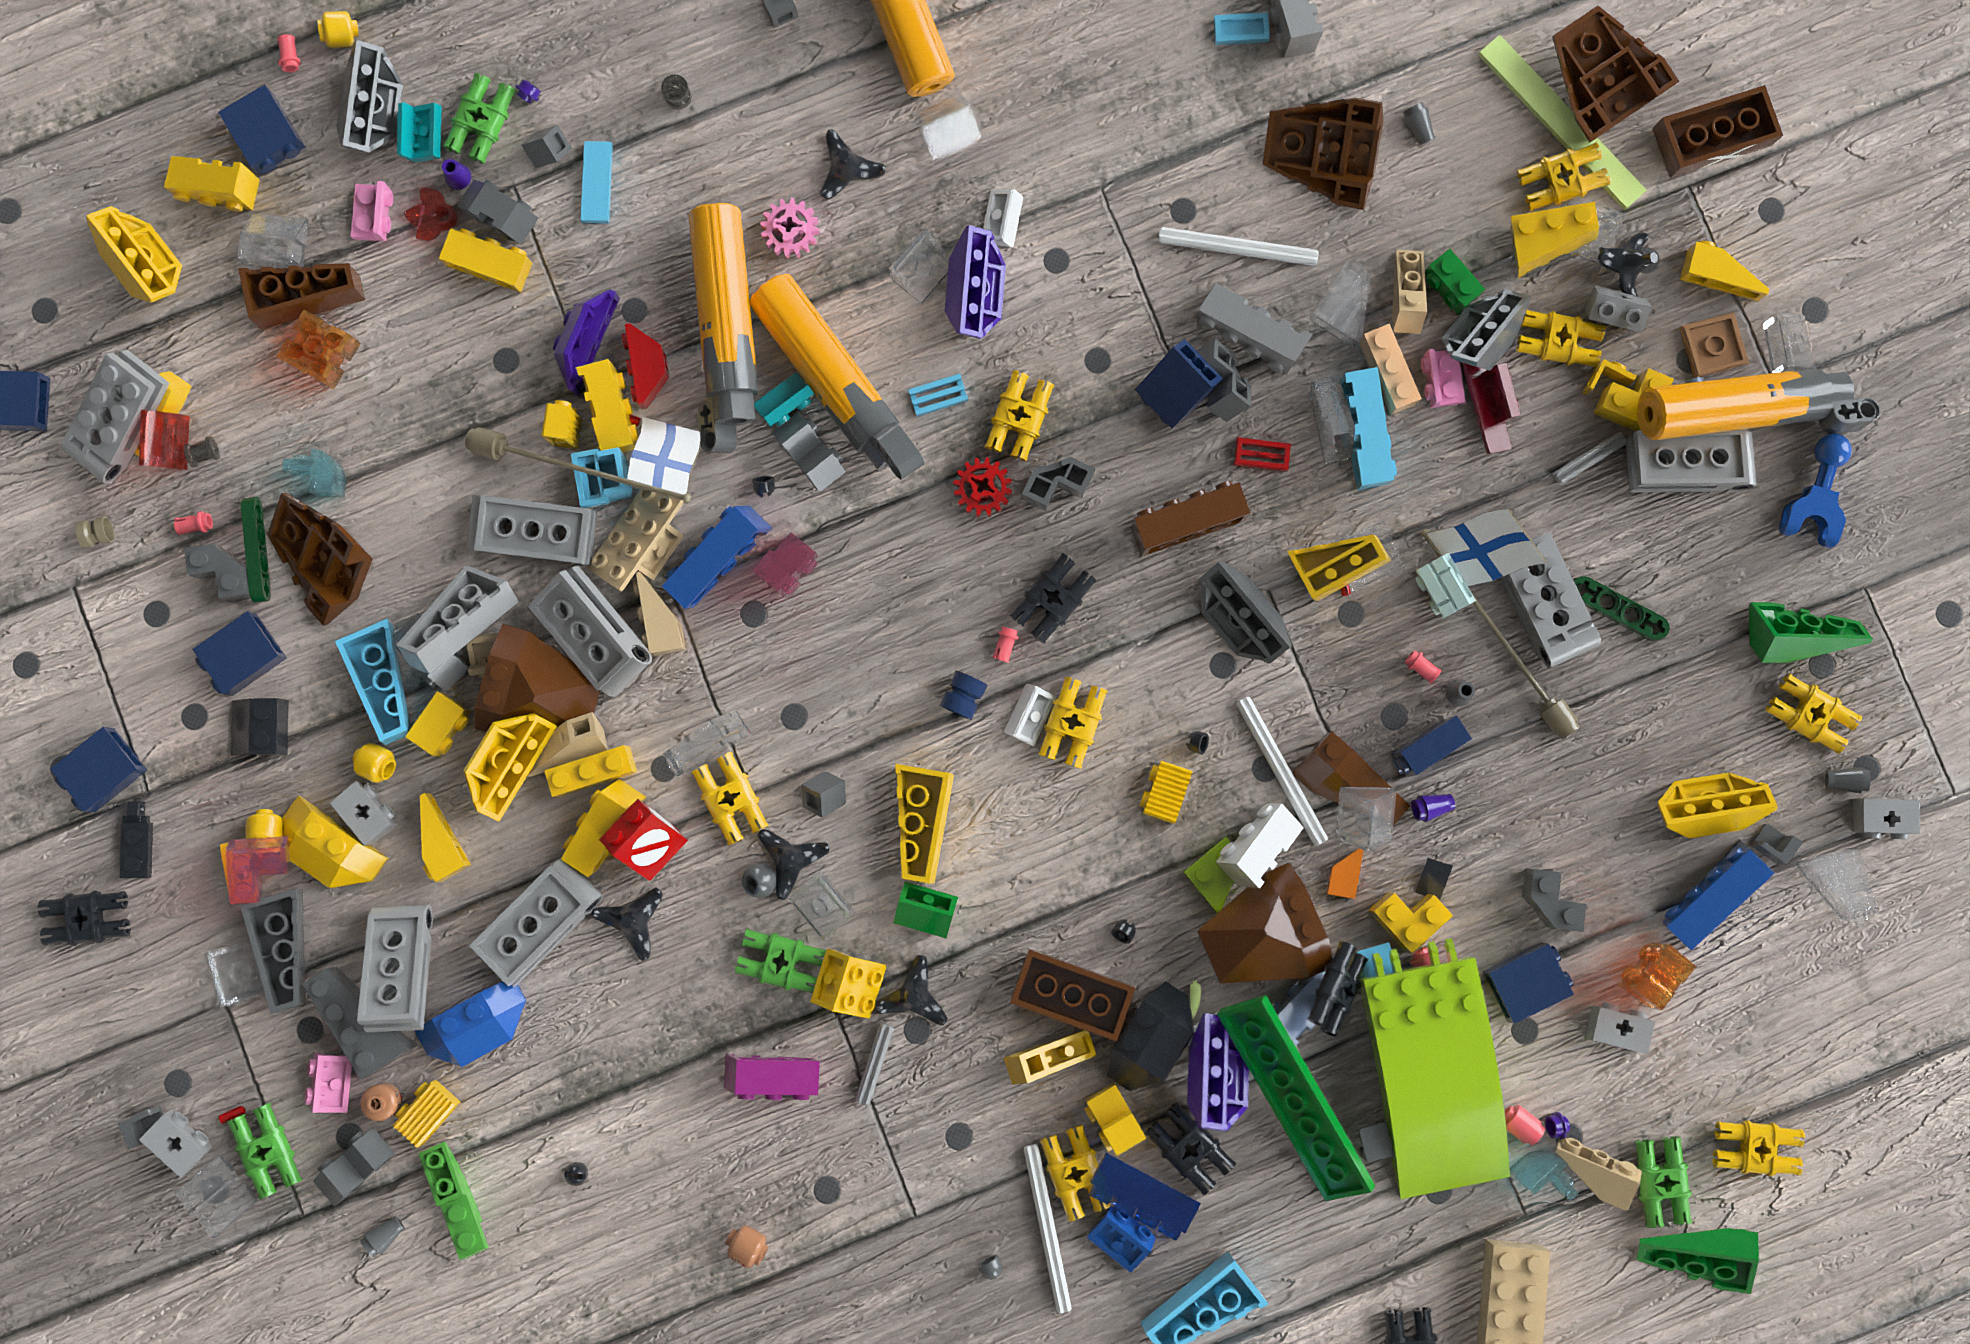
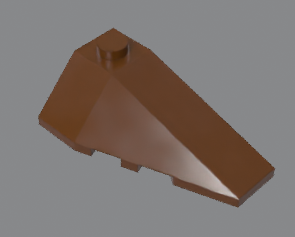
(1337, 765)

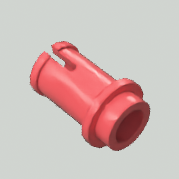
(288, 55)
(194, 523)
(1005, 644)
(1422, 666)

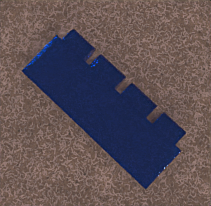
(1139, 1190)

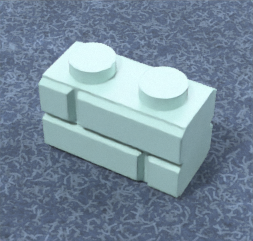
(1444, 586)

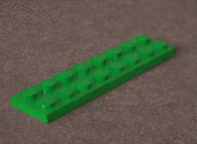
(1296, 1099)

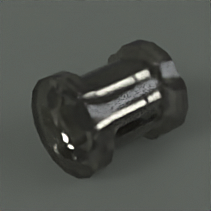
(201, 451)

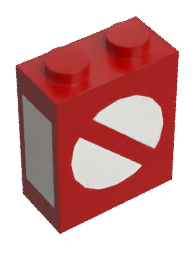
(643, 840)

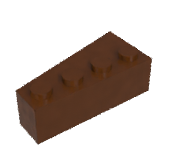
(283, 293)

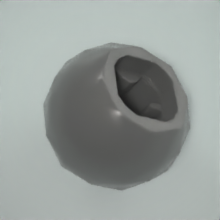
(759, 880)

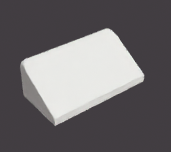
(1003, 215)
(1030, 714)

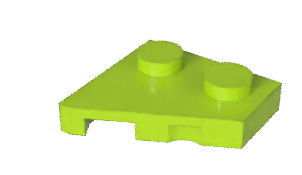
(1210, 877)

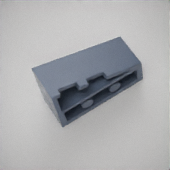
(1297, 1006)

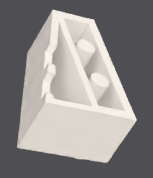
(1259, 845)

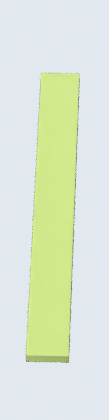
(1557, 117)

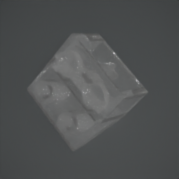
(273, 241)

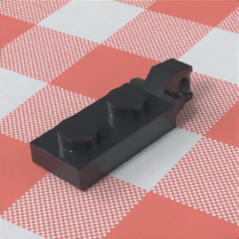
(136, 842)

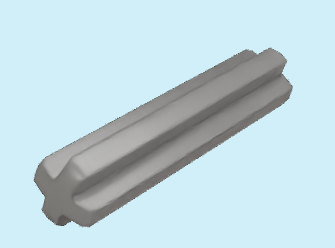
(1589, 458)
(874, 1064)

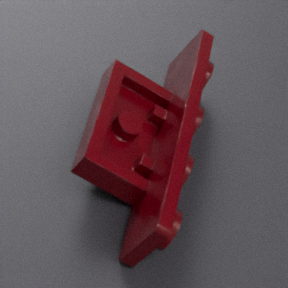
(1493, 404)

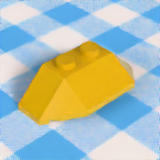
(135, 254)
(505, 761)
(1715, 804)
(328, 848)

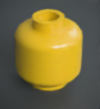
(337, 29)
(374, 762)
(263, 825)

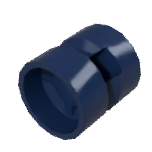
(963, 695)

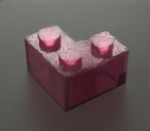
(786, 565)
(249, 861)

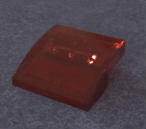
(163, 439)

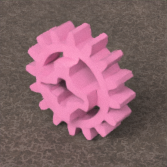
(800, 229)

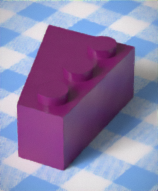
(771, 1077)

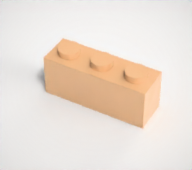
(1396, 381)

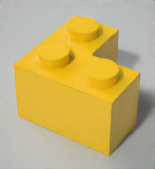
(1621, 403)
(1410, 926)
(1116, 1120)

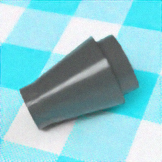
(1419, 122)
(1454, 693)
(1849, 779)
(381, 1236)

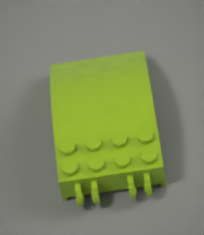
(1436, 1072)

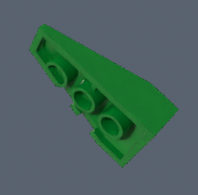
(1792, 636)
(1719, 1255)

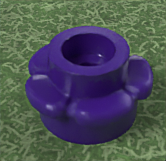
(527, 91)
(1557, 1125)

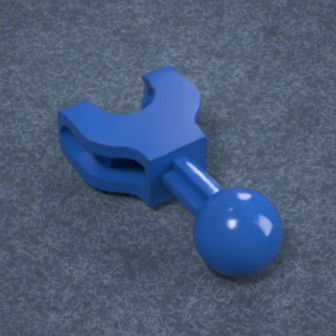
(1818, 499)

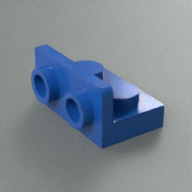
(1122, 1238)

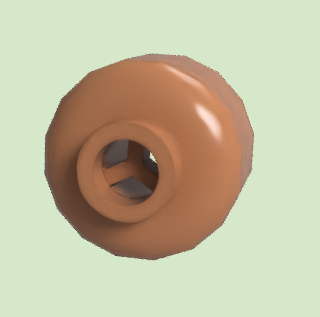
(389, 1099)
(746, 1246)

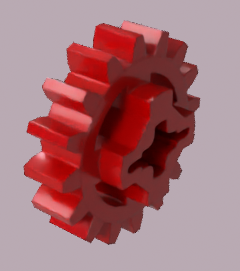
(993, 494)

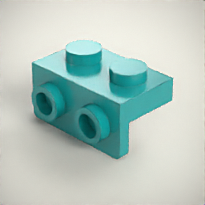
(419, 132)
(783, 399)

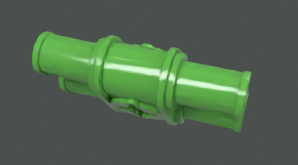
(473, 107)
(768, 970)
(250, 1146)
(1675, 1189)

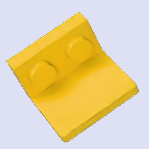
(848, 984)

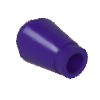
(456, 174)
(1431, 806)

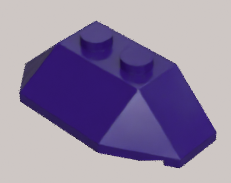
(975, 283)
(583, 336)
(1216, 1076)

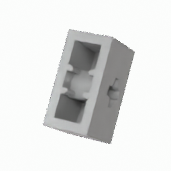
(1618, 308)
(350, 808)
(1901, 814)
(1636, 1033)
(162, 1139)

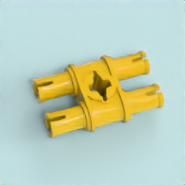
(1568, 164)
(1551, 347)
(1027, 427)
(1801, 718)
(1058, 728)
(714, 795)
(1752, 1136)
(1060, 1168)

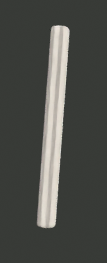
(1238, 246)
(1281, 771)
(1047, 1228)

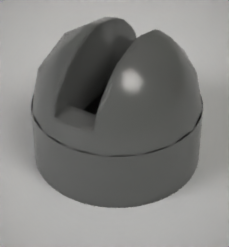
(991, 1267)

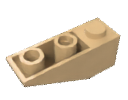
(1409, 292)
(662, 627)
(570, 742)
(1605, 1176)

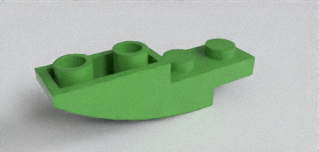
(455, 1199)

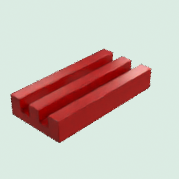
(1259, 464)

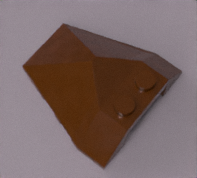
(1607, 71)
(1327, 147)
(321, 555)
(531, 678)
(1268, 933)

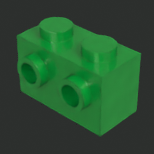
(1453, 281)
(925, 909)

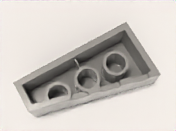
(1295, 26)
(1252, 328)
(456, 618)

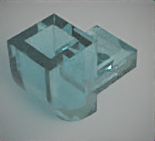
(325, 473)
(1539, 1168)

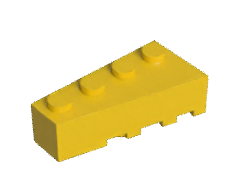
(922, 816)

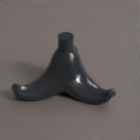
(846, 166)
(1628, 261)
(790, 859)
(632, 920)
(914, 995)

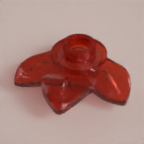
(429, 213)

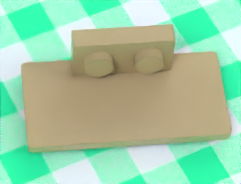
(639, 540)

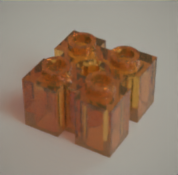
(316, 334)
(1656, 975)

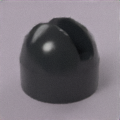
(763, 484)
(1198, 742)
(1124, 931)
(578, 1168)

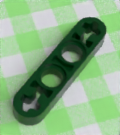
(255, 549)
(1620, 604)

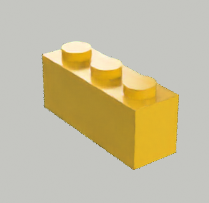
(486, 259)
(590, 771)

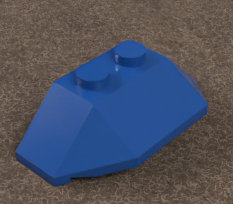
(474, 1025)

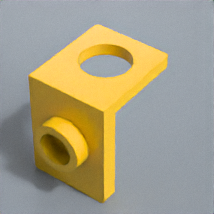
(1612, 370)

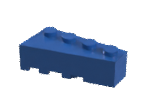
(714, 555)
(1717, 895)

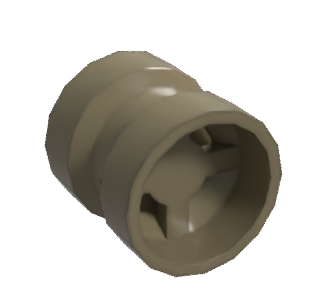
(94, 532)

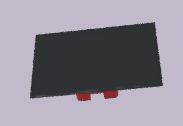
(1434, 878)

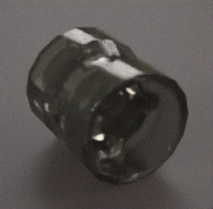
(681, 96)

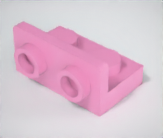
(371, 212)
(1443, 379)
(329, 1083)

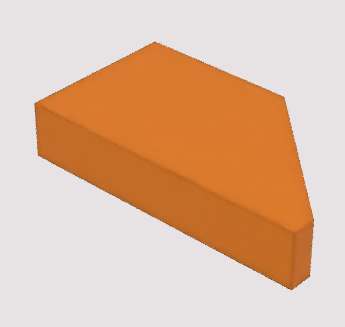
(1345, 875)

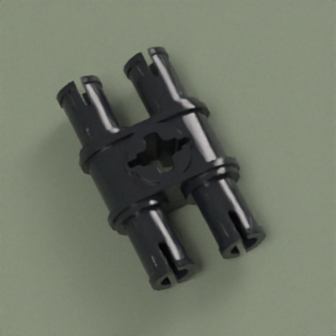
(1050, 583)
(81, 931)
(1338, 989)
(1188, 1163)
(1423, 1327)

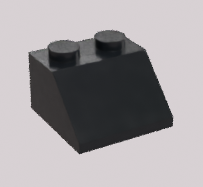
(259, 727)

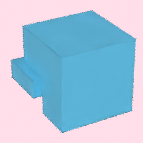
(597, 490)

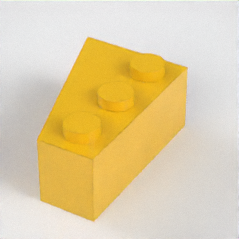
(212, 183)
(1551, 233)
(608, 406)
(1338, 563)
(584, 849)

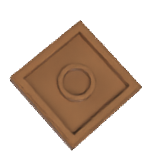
(1714, 345)

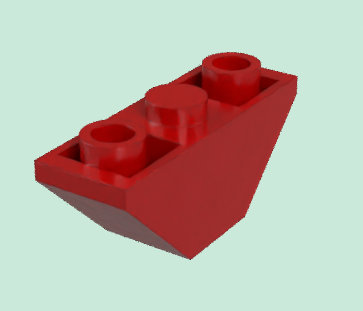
(646, 365)

